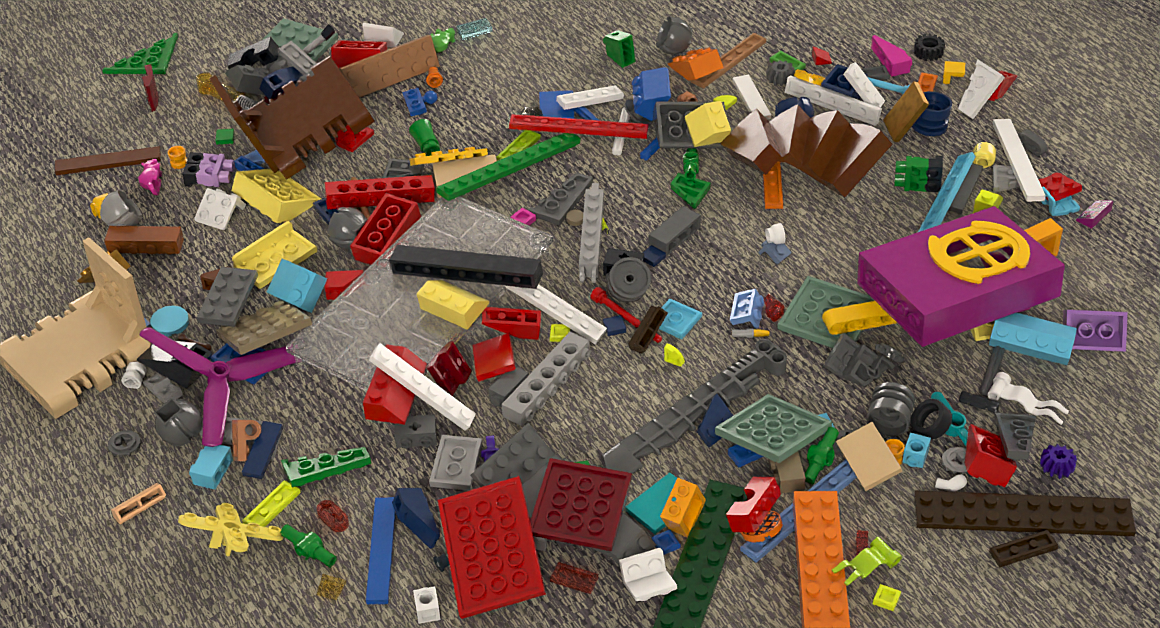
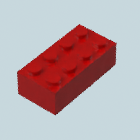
(384, 227)

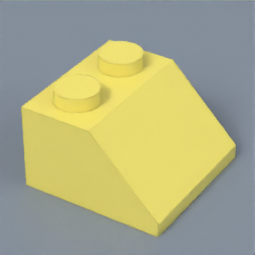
(708, 124)

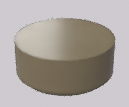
(575, 217)

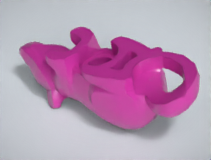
(150, 176)

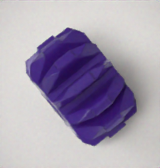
(1058, 461)

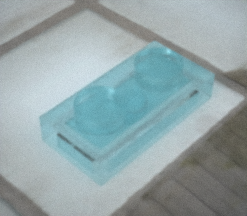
(474, 28)

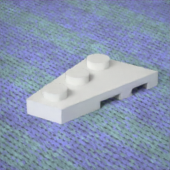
(982, 86)

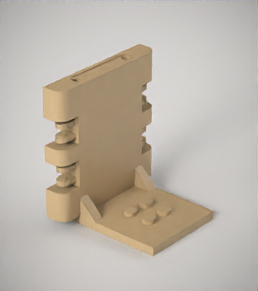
(84, 344)

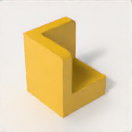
(953, 69)

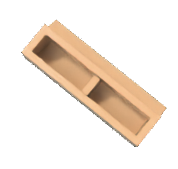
(137, 501)

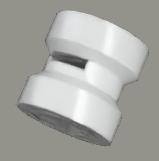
(134, 373)

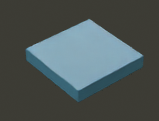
(679, 318)

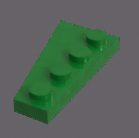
(325, 465)

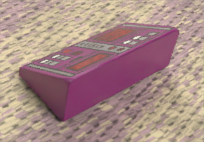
(1095, 213)

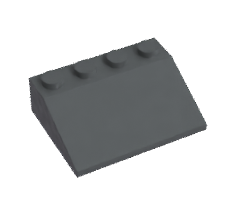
(672, 127)

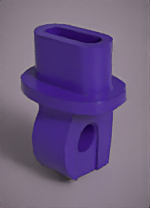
(490, 448)

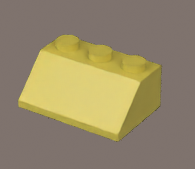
(451, 302)

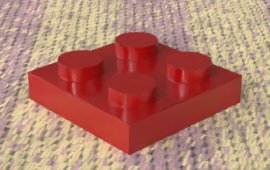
(1060, 186)

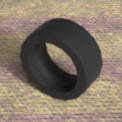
(923, 410)

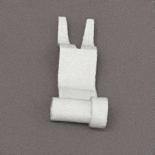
(1002, 388)

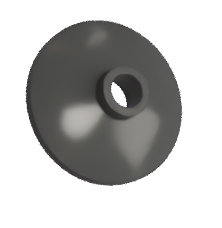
(629, 107)

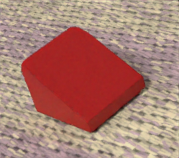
(820, 56)

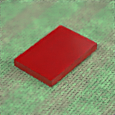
(493, 357)

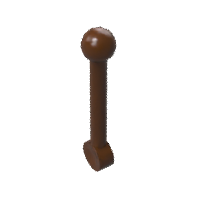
(182, 337)

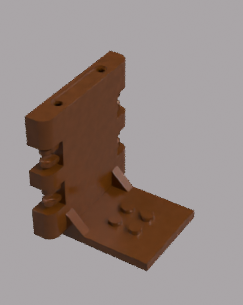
(300, 117)

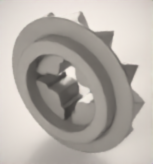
(949, 457)

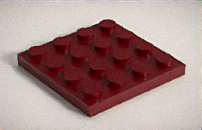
(580, 504)

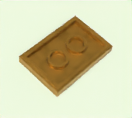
(906, 112)

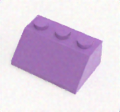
(1097, 329)

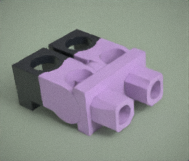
(207, 169)

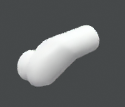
(952, 485)

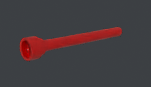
(599, 296)

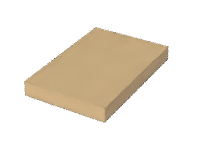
(869, 456)

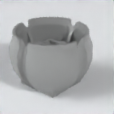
(119, 211)

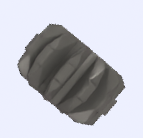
(779, 72)

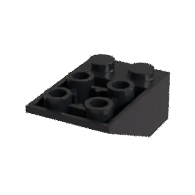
(171, 367)

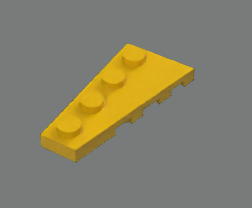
(453, 154)

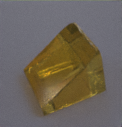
(330, 587)

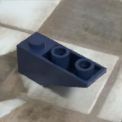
(273, 82)
(414, 512)

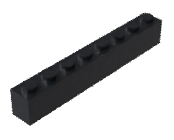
(466, 266)

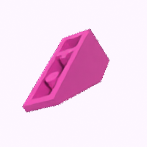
(893, 57)

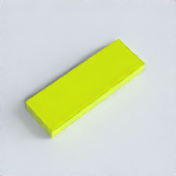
(272, 504)

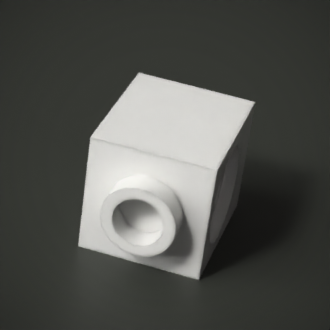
(426, 605)

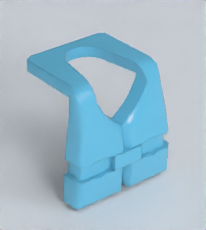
(1062, 207)

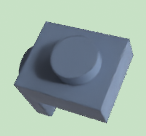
(777, 252)

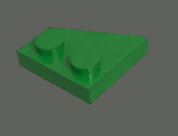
(690, 190)

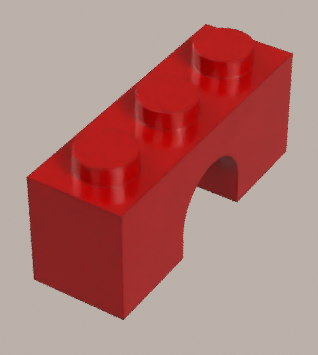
(761, 496)

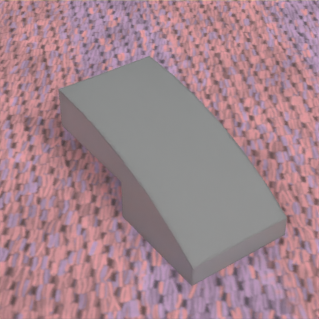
(162, 388)

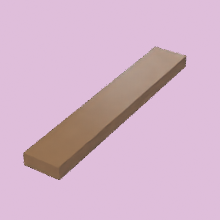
(732, 58)

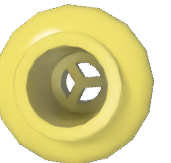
(985, 154)

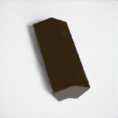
(647, 329)

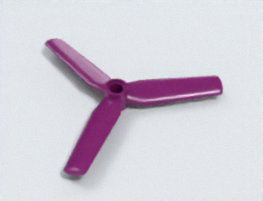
(219, 374)

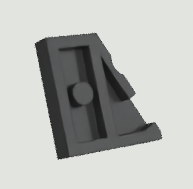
(402, 168)

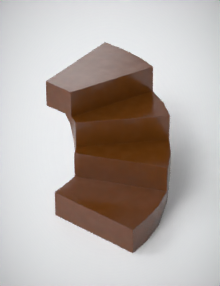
(820, 146)

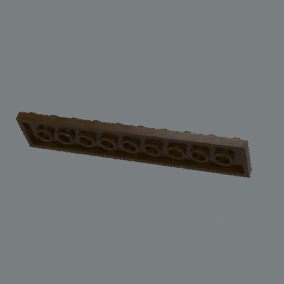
(1024, 513)

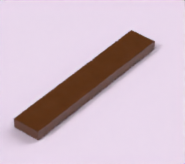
(106, 160)

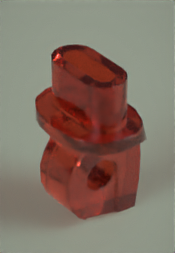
(774, 308)

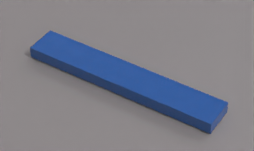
(381, 552)

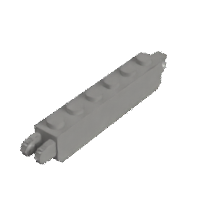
(591, 233)

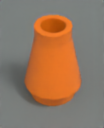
(434, 78)

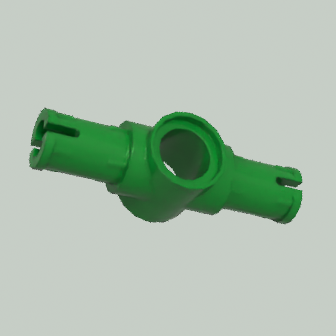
(691, 163)
(821, 455)
(308, 545)

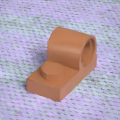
(239, 438)

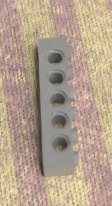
(546, 379)

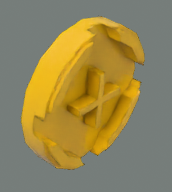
(812, 78)

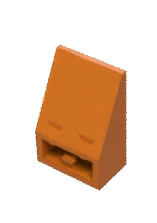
(697, 63)

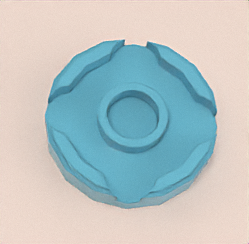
(170, 320)

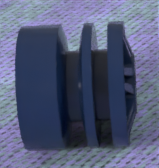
(936, 116)

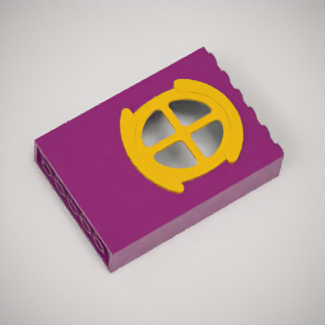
(939, 297)

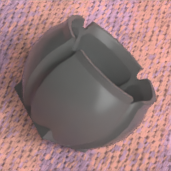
(674, 36)
(345, 226)
(178, 421)

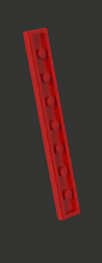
(578, 126)

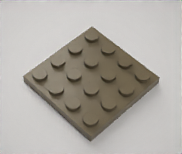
(264, 327)

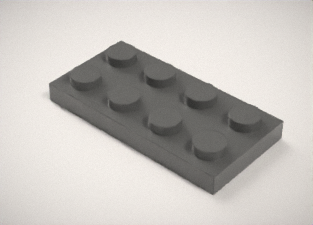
(227, 296)

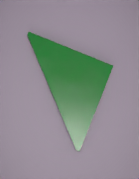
(157, 56)

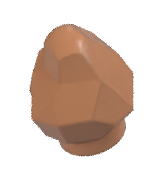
(687, 97)

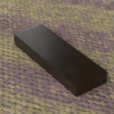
(1023, 548)

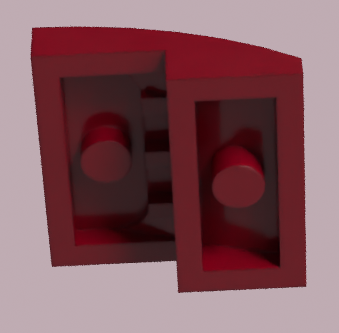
(150, 88)
(449, 368)

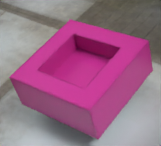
(524, 216)

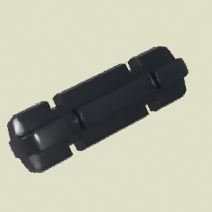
(979, 401)

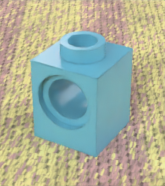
(916, 450)

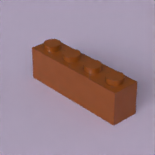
(144, 239)

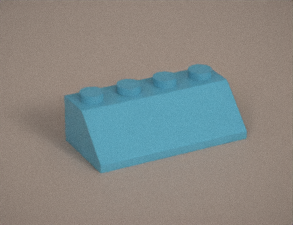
(1034, 337)

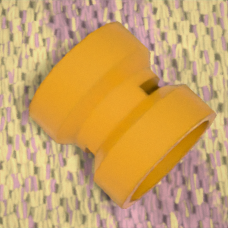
(177, 160)
(897, 449)

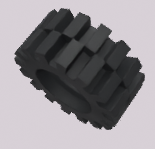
(929, 47)

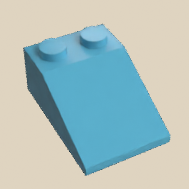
(296, 285)

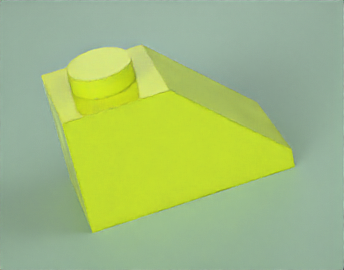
(986, 200)

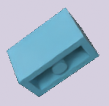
(211, 466)

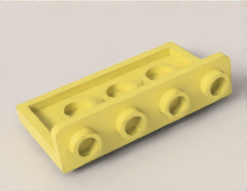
(268, 251)

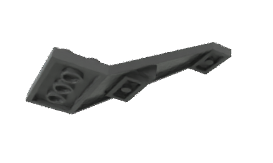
(528, 458)

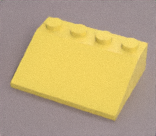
(273, 194)

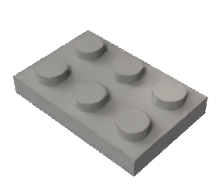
(455, 461)

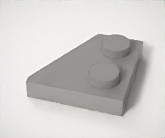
(1003, 178)

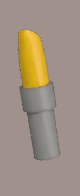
(750, 333)

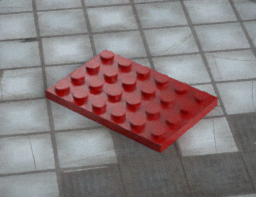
(491, 547)

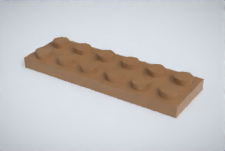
(391, 66)

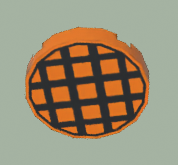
(770, 526)

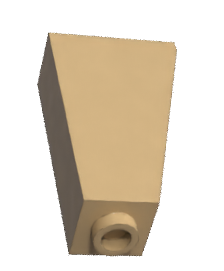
(453, 169)

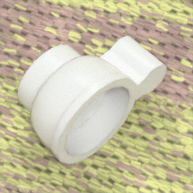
(775, 234)

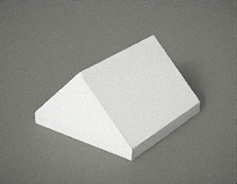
(382, 34)

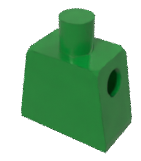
(620, 48)

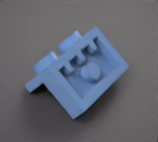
(747, 307)

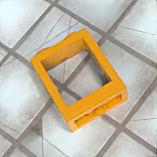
(1047, 234)
(684, 512)

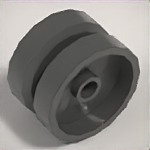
(620, 287)

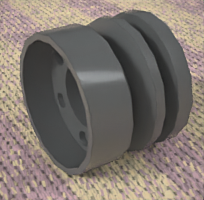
(891, 408)

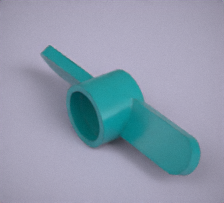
(957, 418)

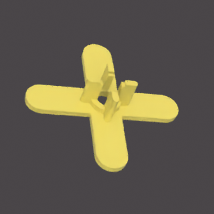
(229, 528)

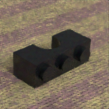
(264, 51)

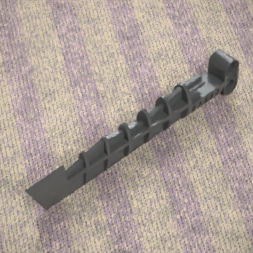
(680, 417)

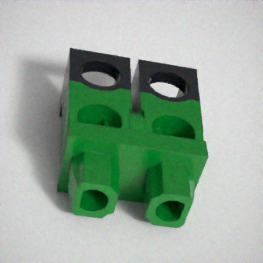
(920, 174)

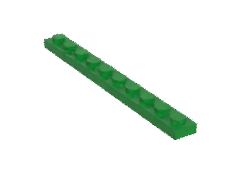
(507, 166)

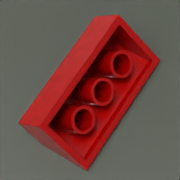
(386, 397)

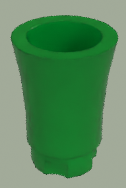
(424, 136)

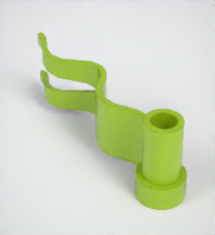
(869, 560)

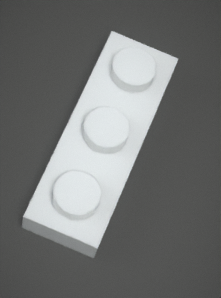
(863, 85)

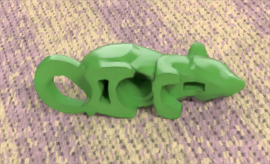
(442, 38)

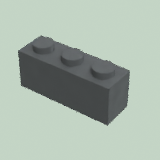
(675, 230)

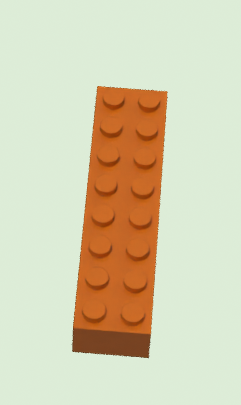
(817, 553)

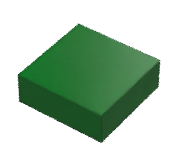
(225, 136)

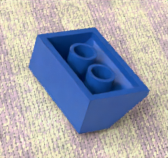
(649, 88)

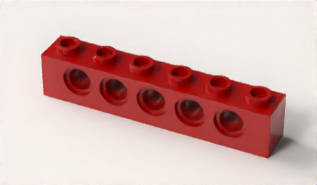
(371, 191)

